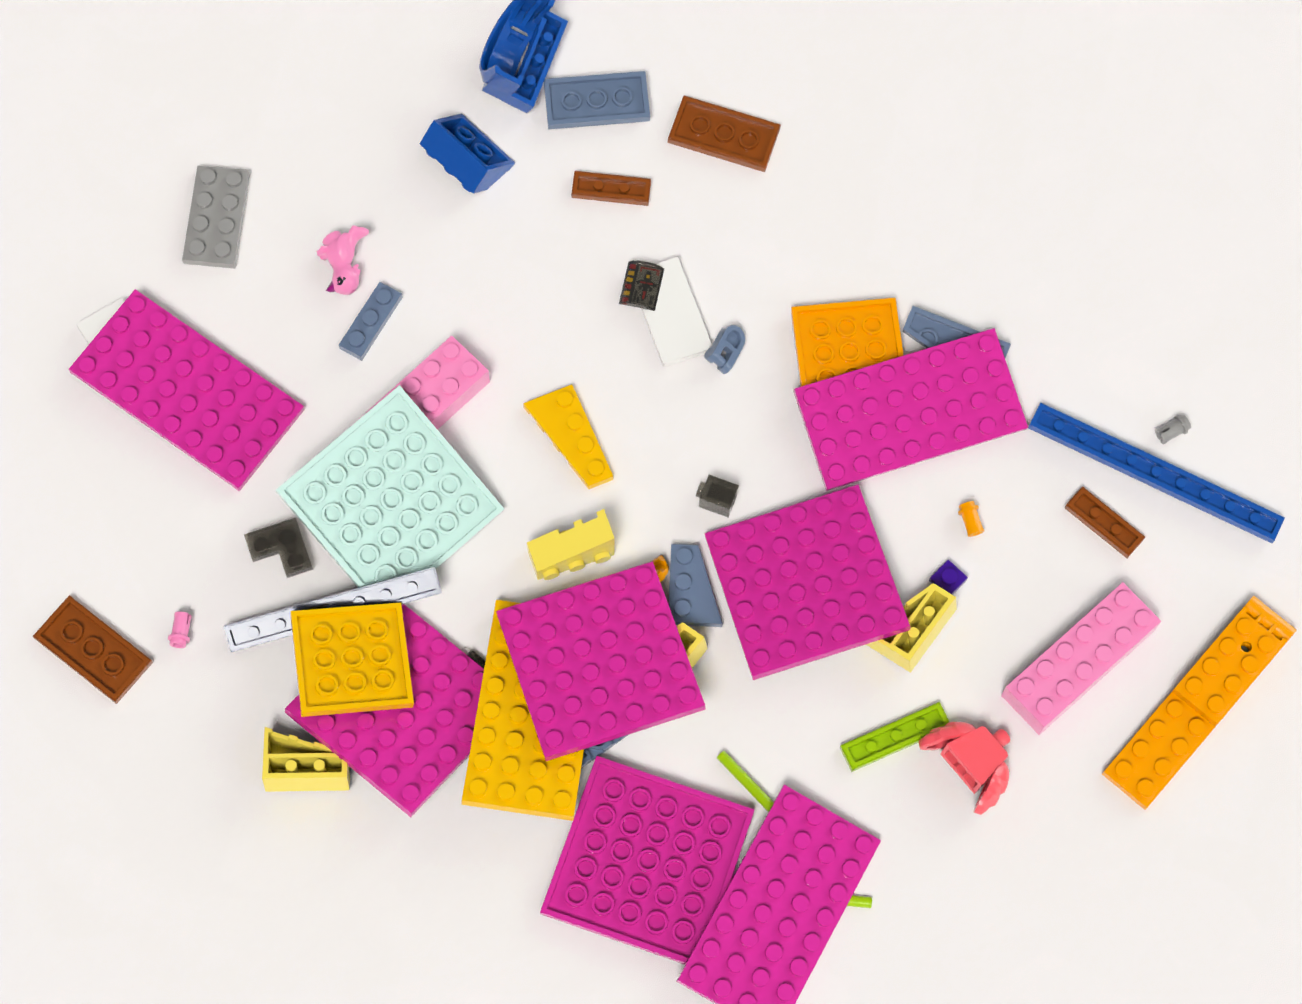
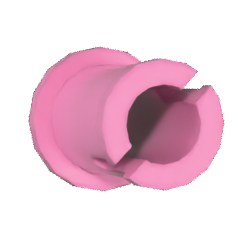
(180, 630)

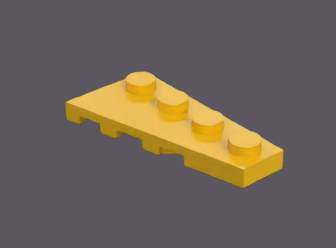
(568, 428)

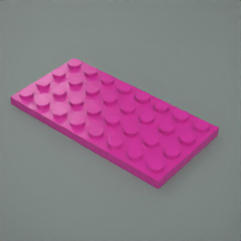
(187, 389)
(910, 409)
(780, 905)

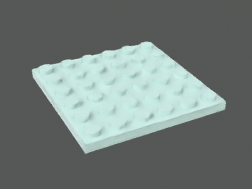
(389, 494)

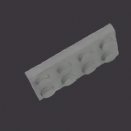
(216, 217)

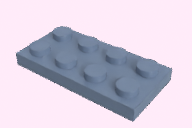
(596, 100)

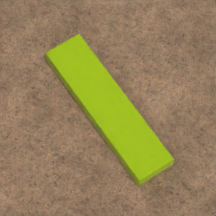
(893, 737)

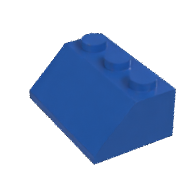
(466, 152)

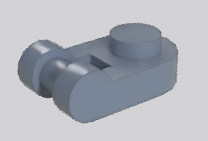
(732, 341)

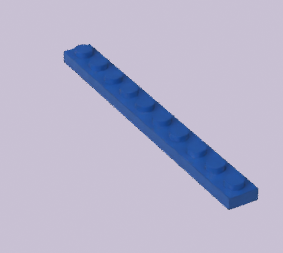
(1156, 473)

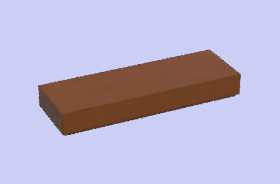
(611, 188)
(1104, 522)

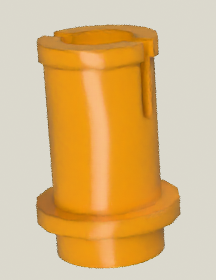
(971, 518)

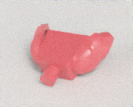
(975, 757)

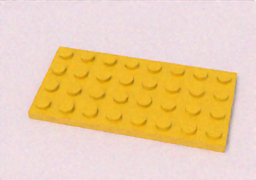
(505, 755)

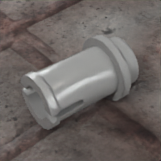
(1173, 429)

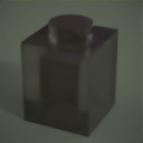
(717, 495)

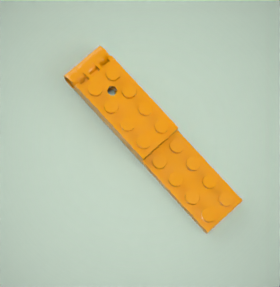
(1199, 702)

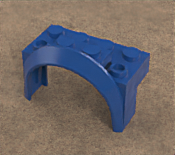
(506, 47)

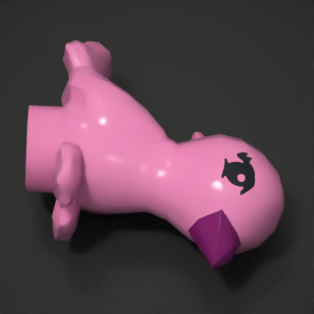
(339, 252)

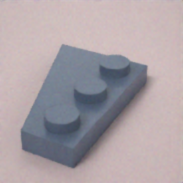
(690, 589)

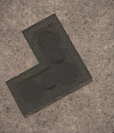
(282, 540)

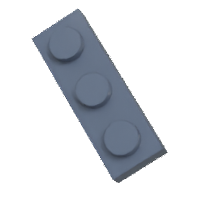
(370, 321)

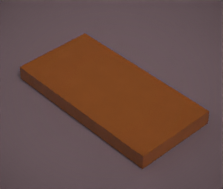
(724, 133)
(92, 649)

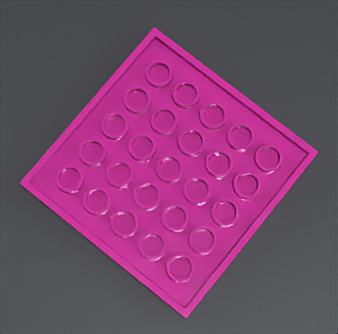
(806, 582)
(600, 661)
(415, 748)
(646, 860)

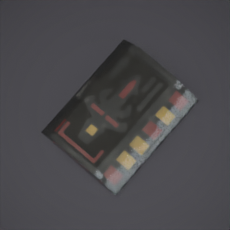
(641, 285)

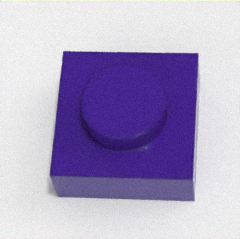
(948, 577)

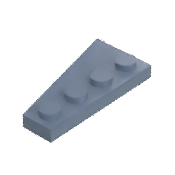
(934, 330)

